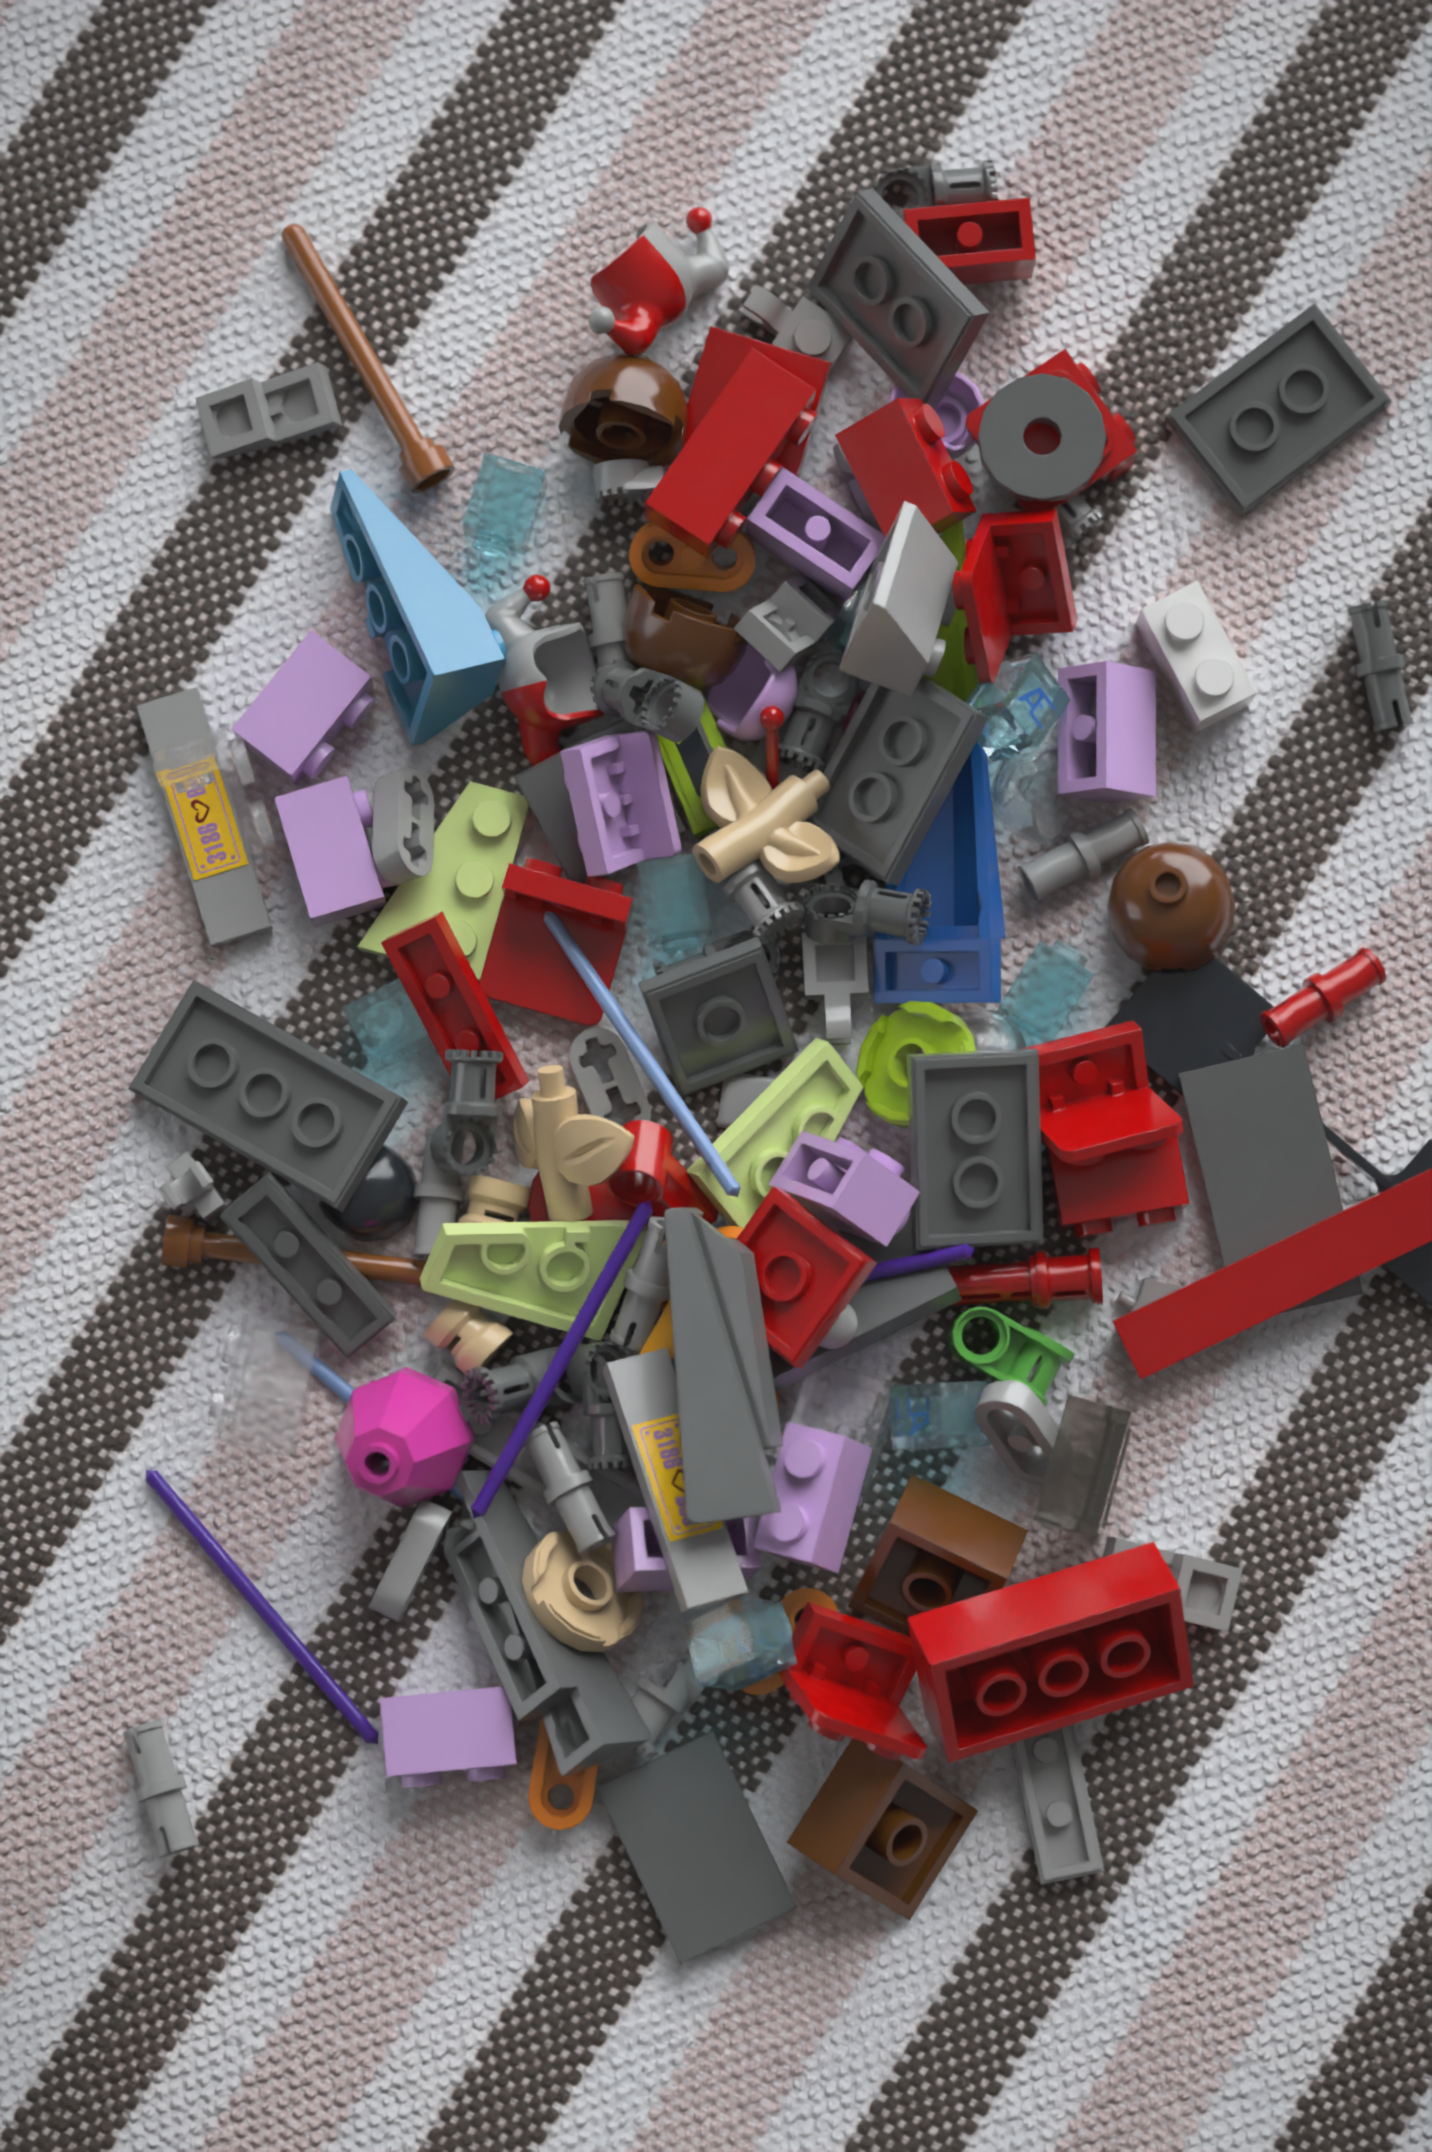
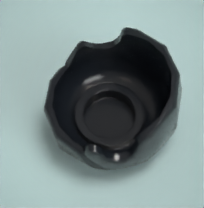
(381, 1202)

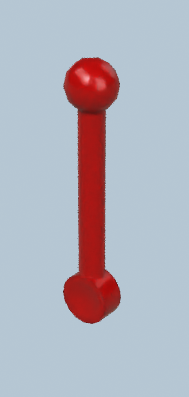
(772, 719)

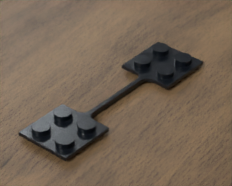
(1215, 1018)

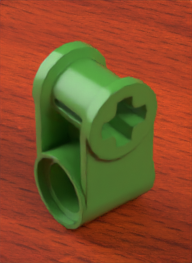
(1013, 1351)

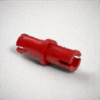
(1323, 997)

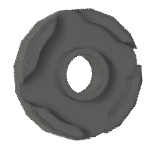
(1050, 402)

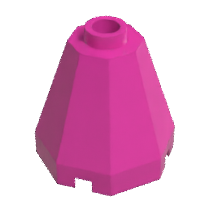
(404, 1437)

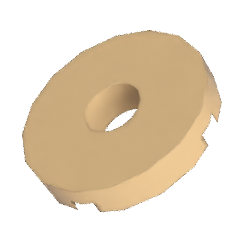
(562, 1608)

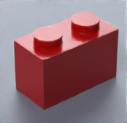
(979, 239)
(901, 459)
(1117, 1188)

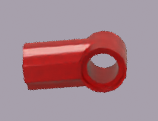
(656, 1175)

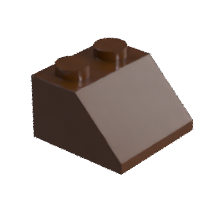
(934, 1556)
(882, 1827)

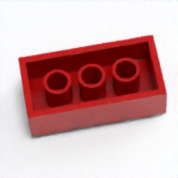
(1051, 1652)

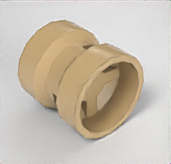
(494, 1198)
(468, 1335)

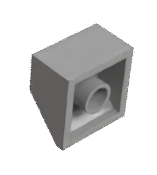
(903, 607)

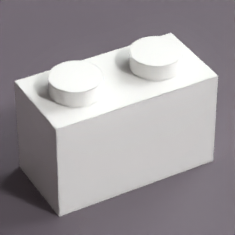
(1195, 657)

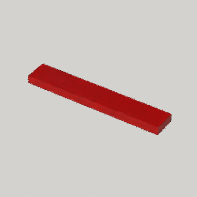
(1279, 1276)

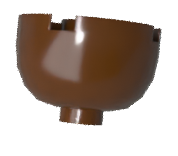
(625, 411)
(681, 637)
(1171, 907)

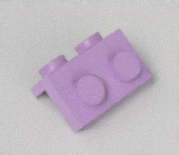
(620, 801)

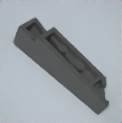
(720, 1372)
(572, 1689)

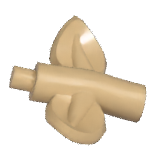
(762, 822)
(566, 1146)

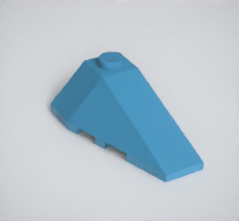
(431, 627)

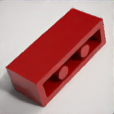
(732, 455)

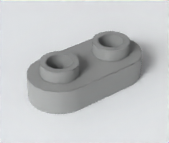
(1017, 1428)

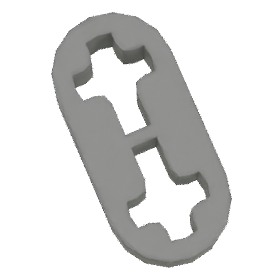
(403, 825)
(621, 1069)
(410, 1560)

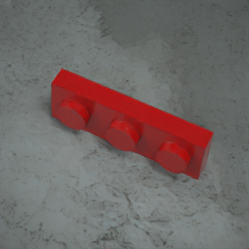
(451, 997)

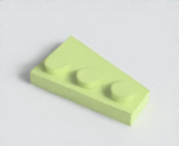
(465, 876)
(807, 1096)
(529, 1268)

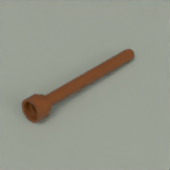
(422, 461)
(190, 1243)

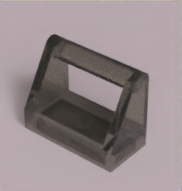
(1084, 1468)

